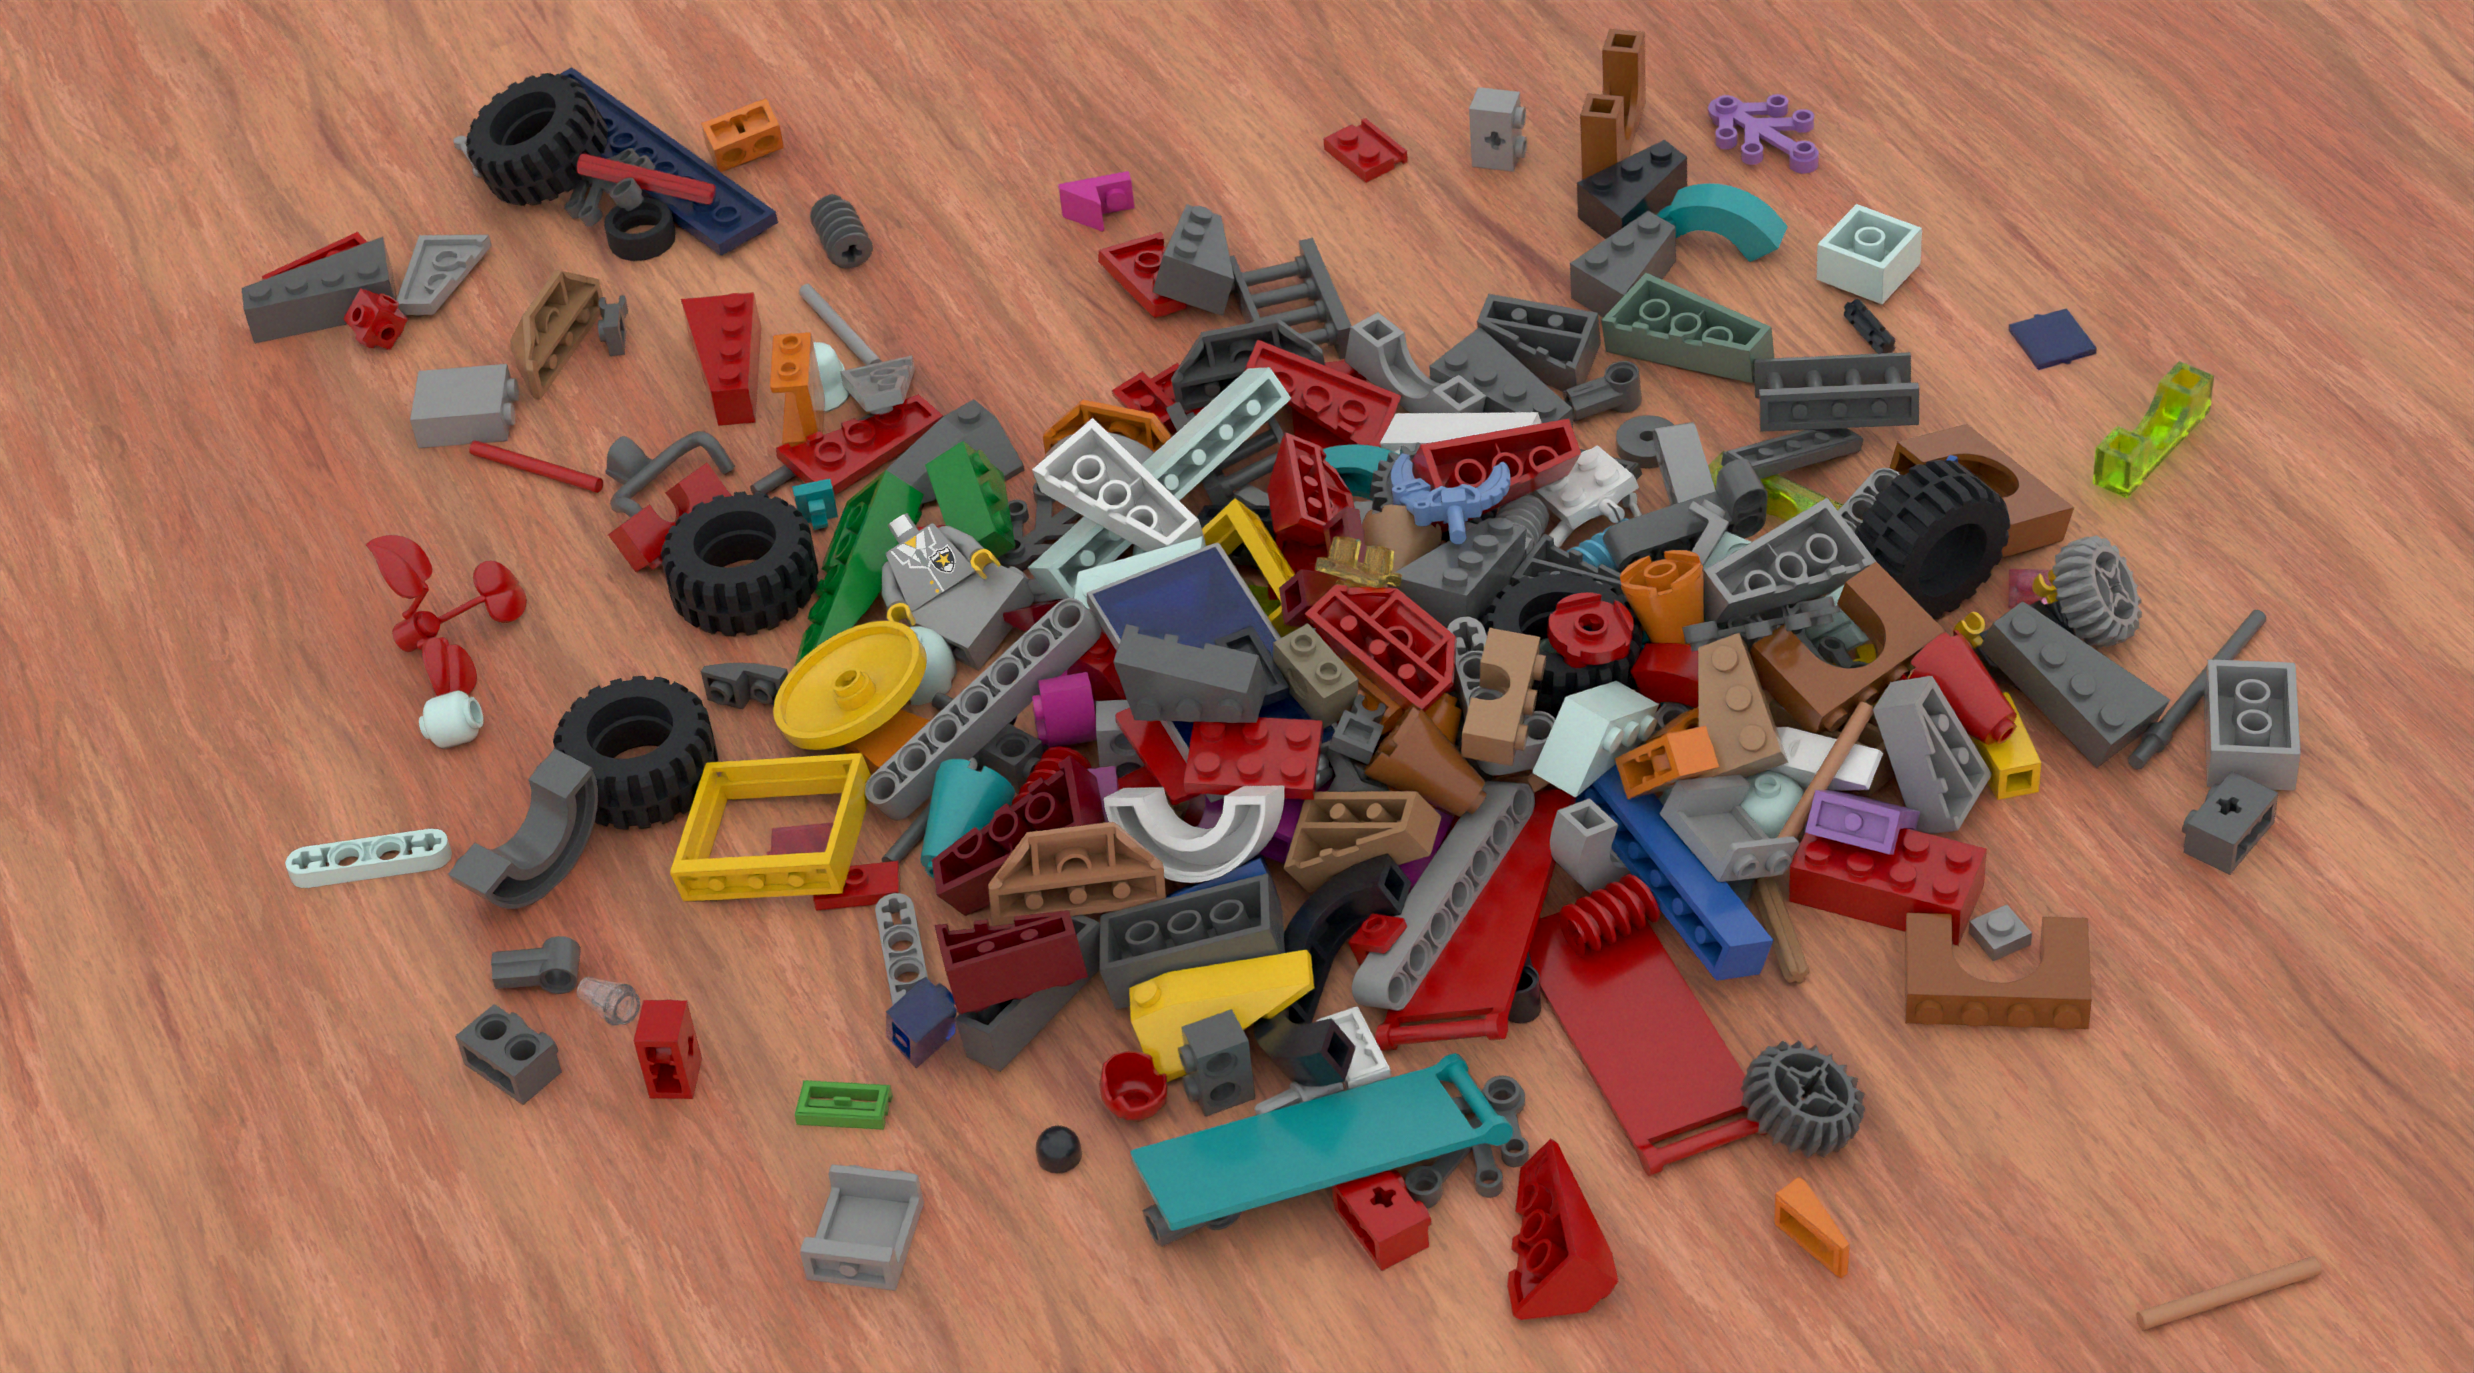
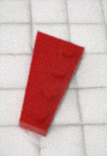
(1332, 399)
(859, 444)

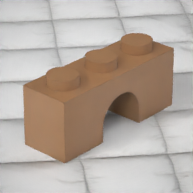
(1496, 726)

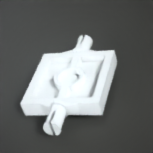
(1589, 490)

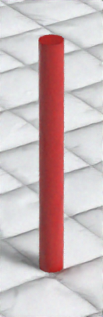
(536, 466)

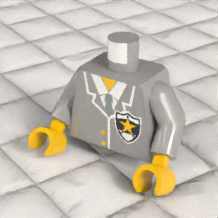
(927, 565)

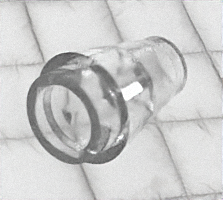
(610, 999)

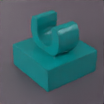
(816, 502)

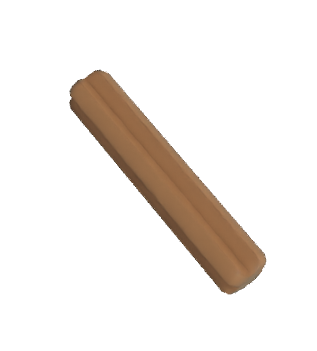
(1780, 929)

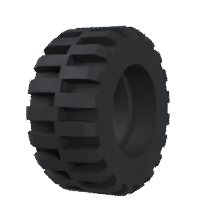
(533, 138)
(1937, 533)
(745, 595)
(1527, 610)
(634, 716)

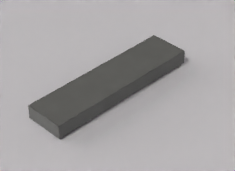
(1796, 450)

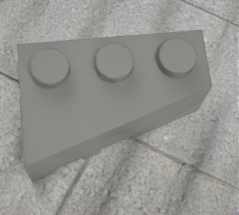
(1930, 754)

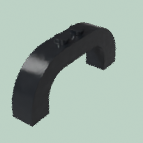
(1320, 1051)

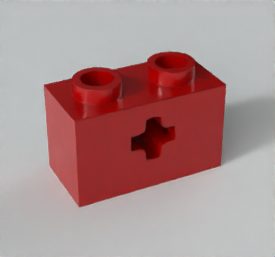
(668, 1049)
(1383, 1217)

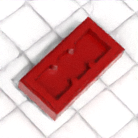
(863, 886)

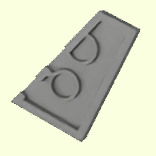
(437, 269)
(880, 384)

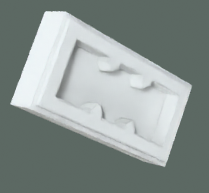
(1368, 1061)

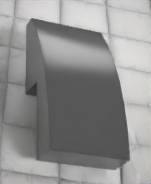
(739, 682)

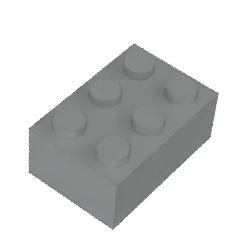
(2252, 722)

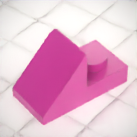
(1090, 198)

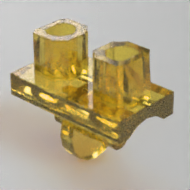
(1344, 563)

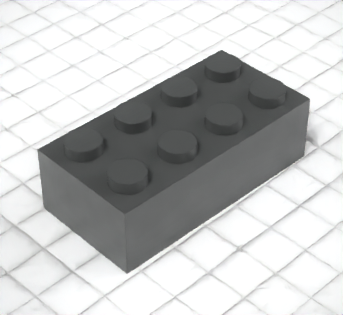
(1189, 932)

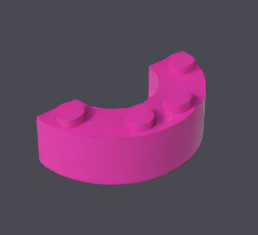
(1065, 710)

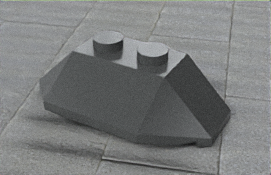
(1223, 353)

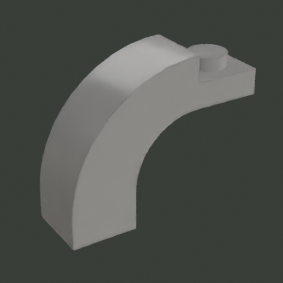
(1583, 844)

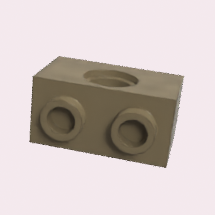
(1315, 675)

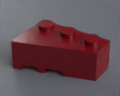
(1010, 960)

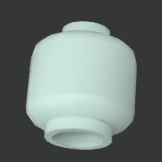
(451, 719)

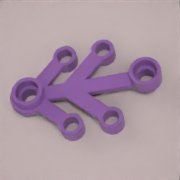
(1729, 111)

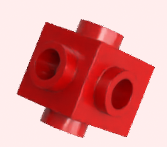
(375, 319)

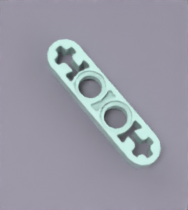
(368, 862)

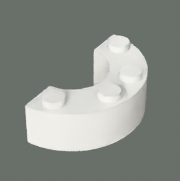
(1194, 852)

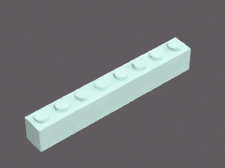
(1177, 466)

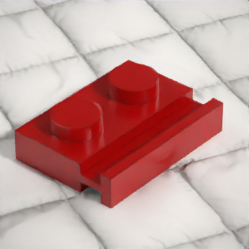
(1365, 150)

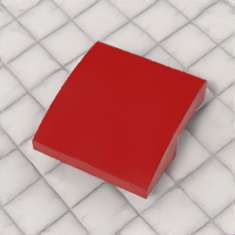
(1151, 395)

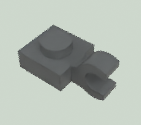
(613, 327)

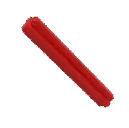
(647, 179)

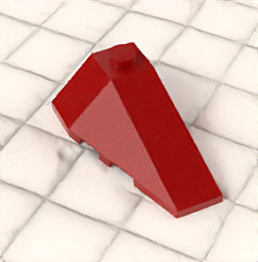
(1560, 1247)

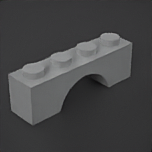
(1382, 356)

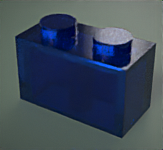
(921, 1021)

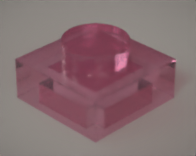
(2020, 586)

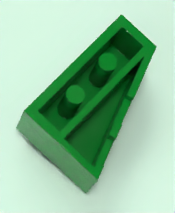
(973, 497)

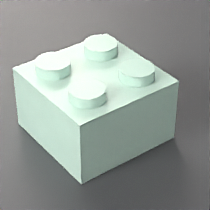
(1869, 254)

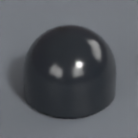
(1058, 1149)

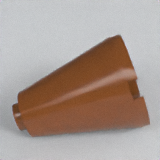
(1425, 761)

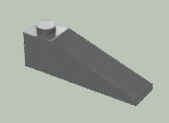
(968, 424)

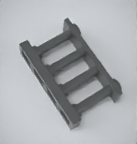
(1316, 287)
(1836, 392)
(1215, 483)

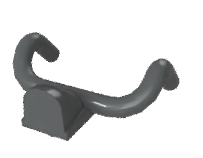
(635, 470)

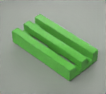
(841, 1110)

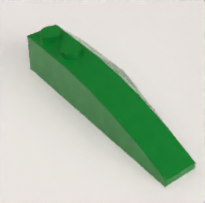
(857, 557)

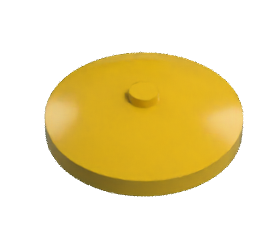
(850, 685)

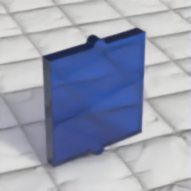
(2052, 339)

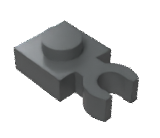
(1358, 731)

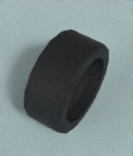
(645, 244)

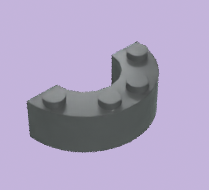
(546, 843)

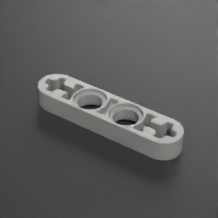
(900, 961)

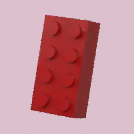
(1880, 888)

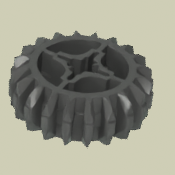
(1774, 1100)

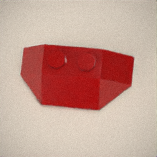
(1304, 492)
(1388, 642)

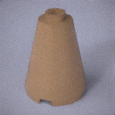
(1397, 530)

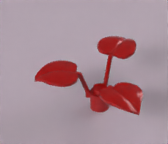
(405, 571)

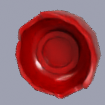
(1132, 1086)

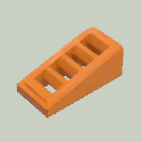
(1810, 1225)

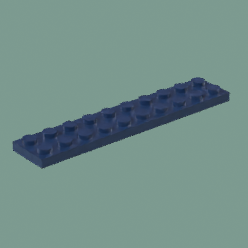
(722, 225)

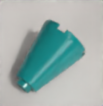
(959, 803)

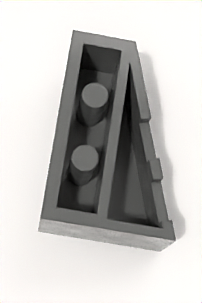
(1188, 682)

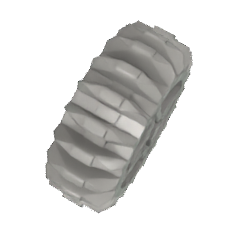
(2097, 591)

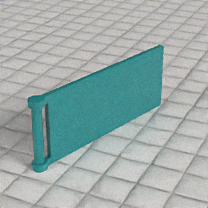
(1316, 1144)

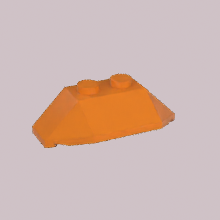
(1127, 422)

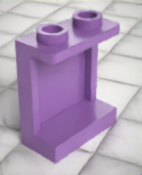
(1859, 820)

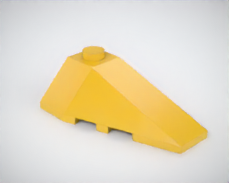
(1185, 996)

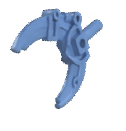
(1443, 503)

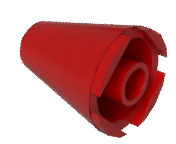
(1966, 687)

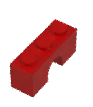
(644, 533)

